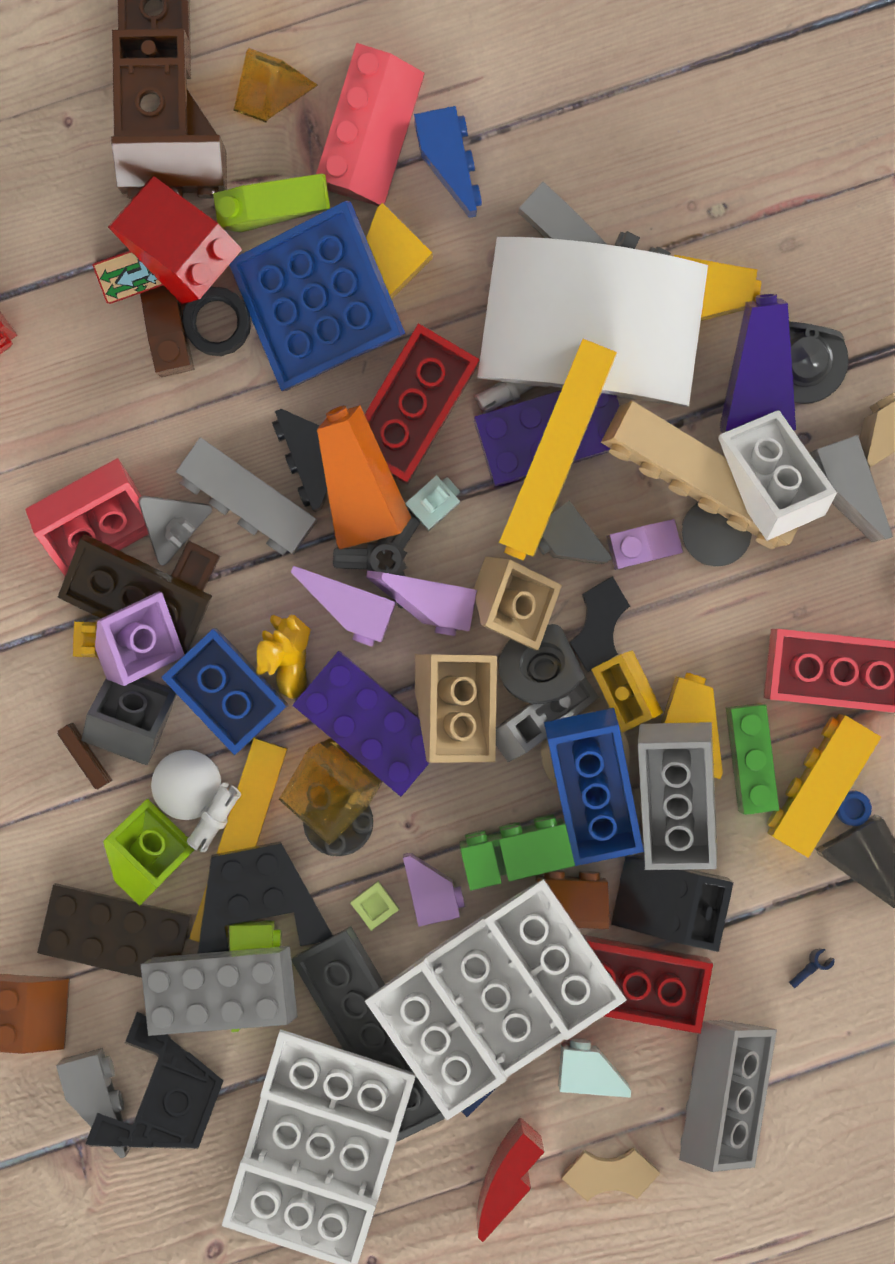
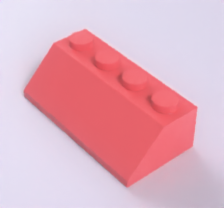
(370, 125)

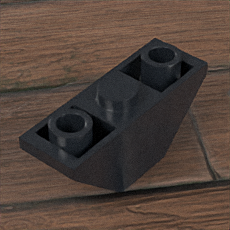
(303, 456)

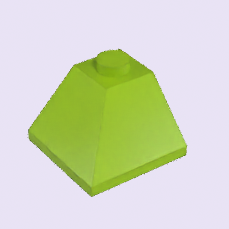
(145, 851)

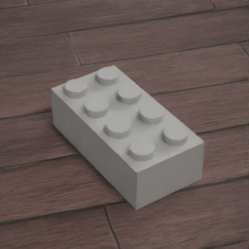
(677, 796)
(219, 991)

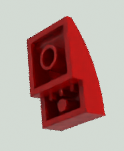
(507, 1176)

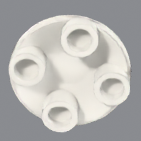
(185, 784)

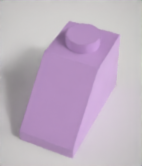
(644, 544)
(431, 892)

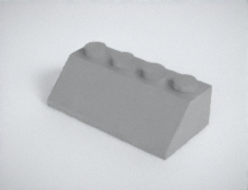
(727, 1095)

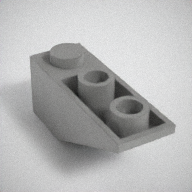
(90, 1088)

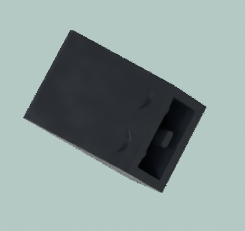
(673, 904)

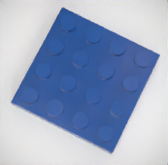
(316, 296)

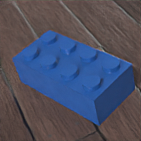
(594, 786)

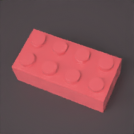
(831, 670)

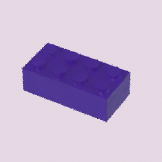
(514, 433)
(366, 722)

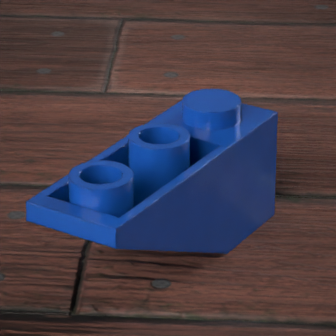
(443, 150)

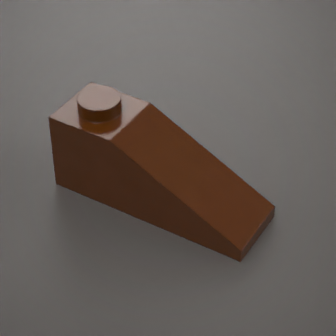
(166, 333)

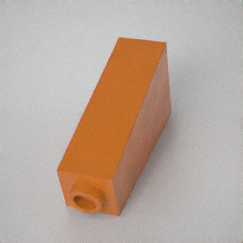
(358, 480)

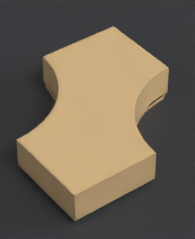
(625, 1173)

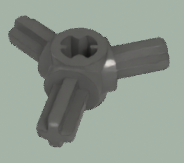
(366, 557)

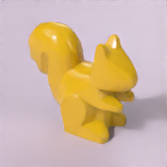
(287, 652)

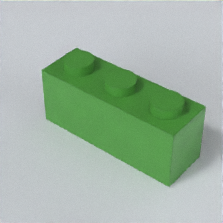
(752, 758)

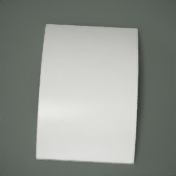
(622, 298)
(494, 998)
(318, 1149)

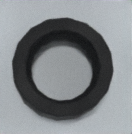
(224, 347)

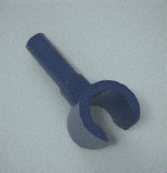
(811, 967)

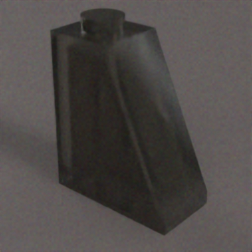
(865, 856)

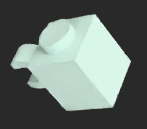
(434, 501)

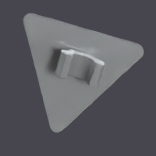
(171, 523)

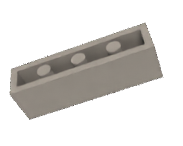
(246, 496)

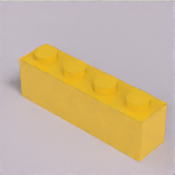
(823, 784)

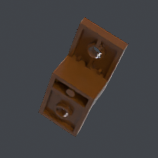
(155, 59)

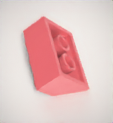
(96, 505)

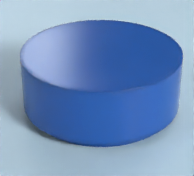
(854, 809)

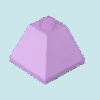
(137, 640)

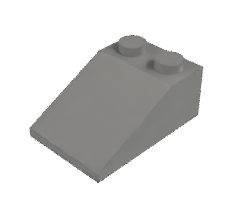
(856, 494)

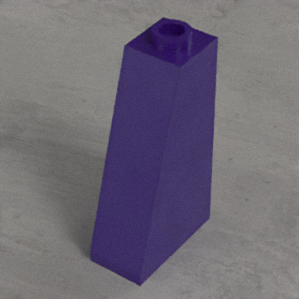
(761, 366)

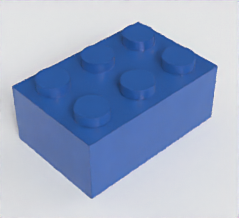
(225, 691)

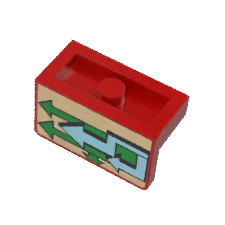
(123, 277)

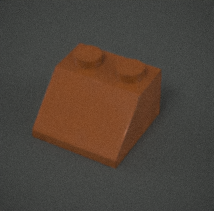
(582, 897)
(33, 1013)

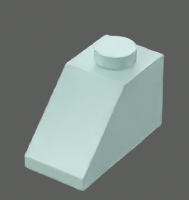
(588, 1071)

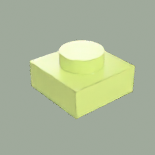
(374, 905)

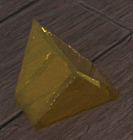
(268, 86)

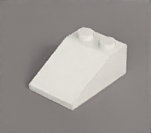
(776, 475)

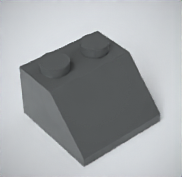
(571, 538)
(129, 718)

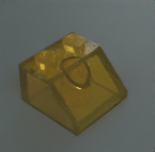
(329, 789)

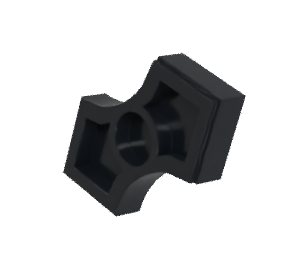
(603, 608)

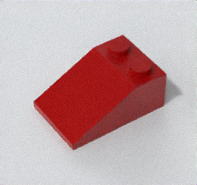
(174, 240)

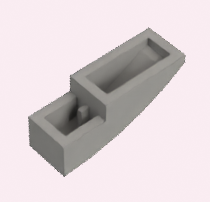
(555, 217)

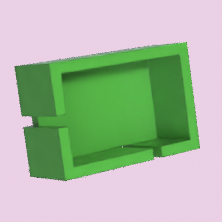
(516, 851)

